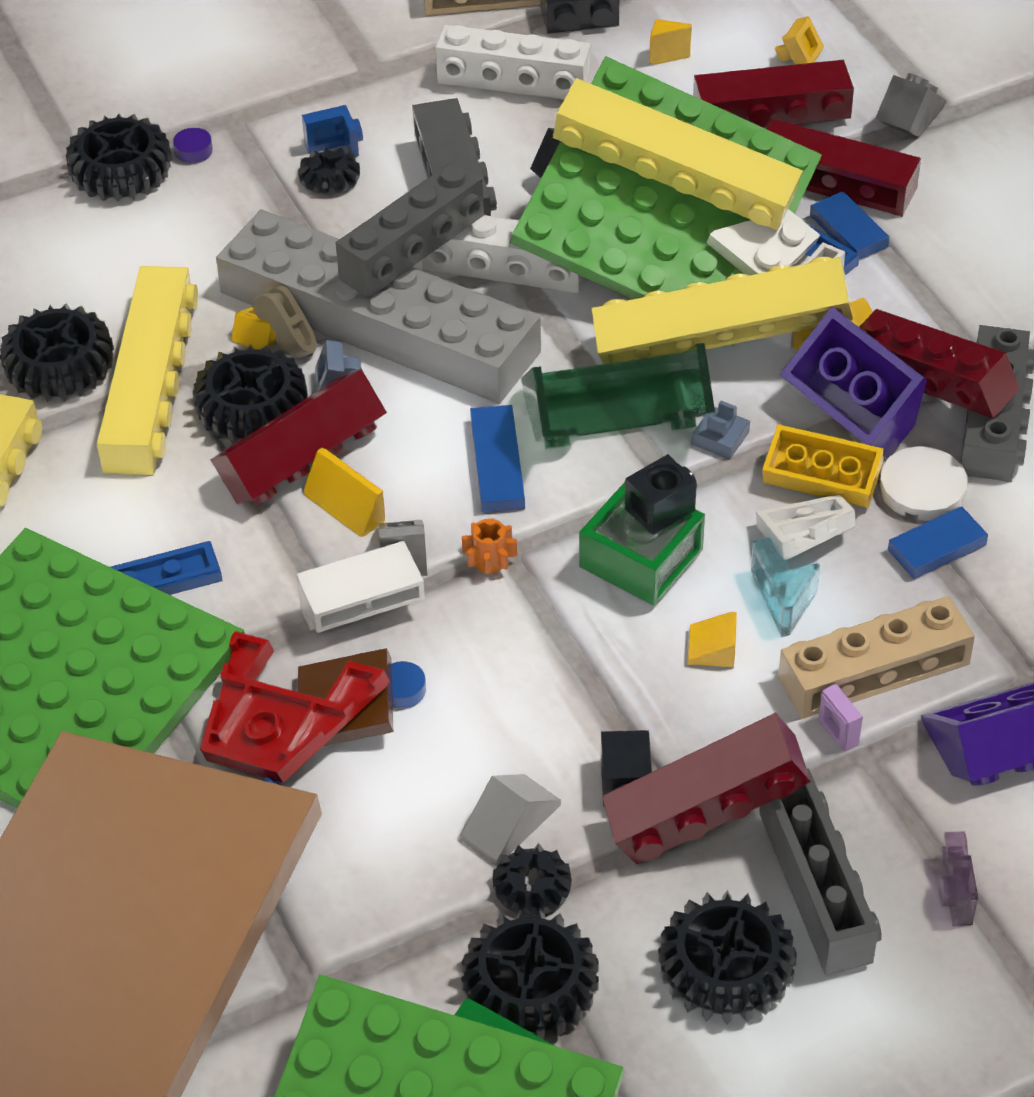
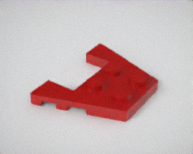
(272, 727)

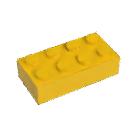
(822, 465)

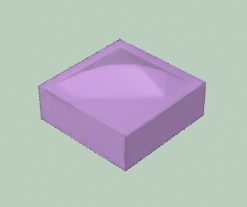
(840, 717)

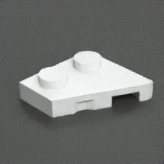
(759, 247)
(805, 523)

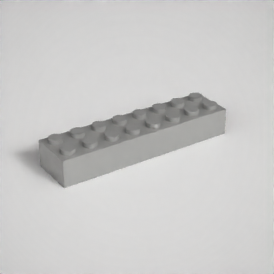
(410, 321)

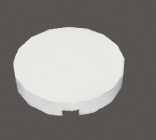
(923, 482)

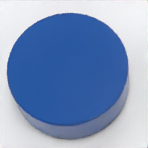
(407, 684)

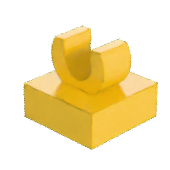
(800, 43)

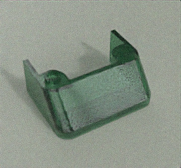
(618, 396)

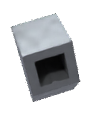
(910, 104)

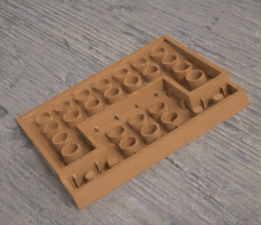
(132, 914)

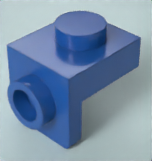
(331, 129)

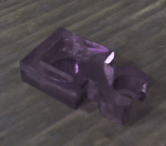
(959, 886)

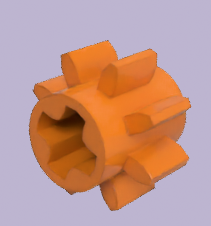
(489, 546)

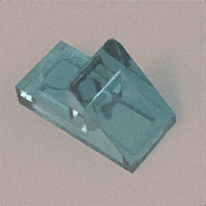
(783, 589)

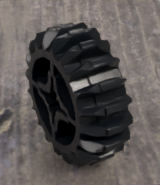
(118, 157)
(56, 352)
(246, 390)
(747, 977)
(554, 990)

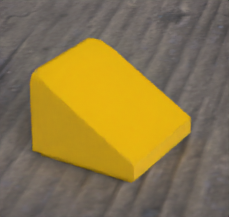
(669, 41)
(252, 330)
(713, 641)

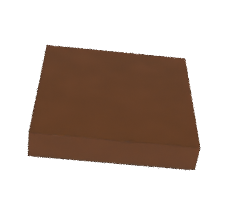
(375, 717)

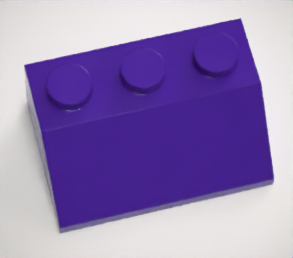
(857, 382)
(986, 735)

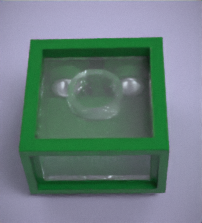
(631, 558)

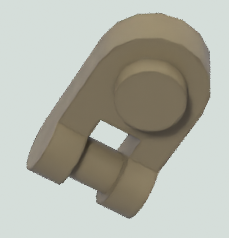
(287, 321)

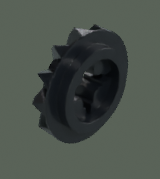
(326, 180)
(549, 889)

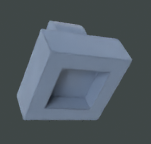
(333, 364)
(721, 431)

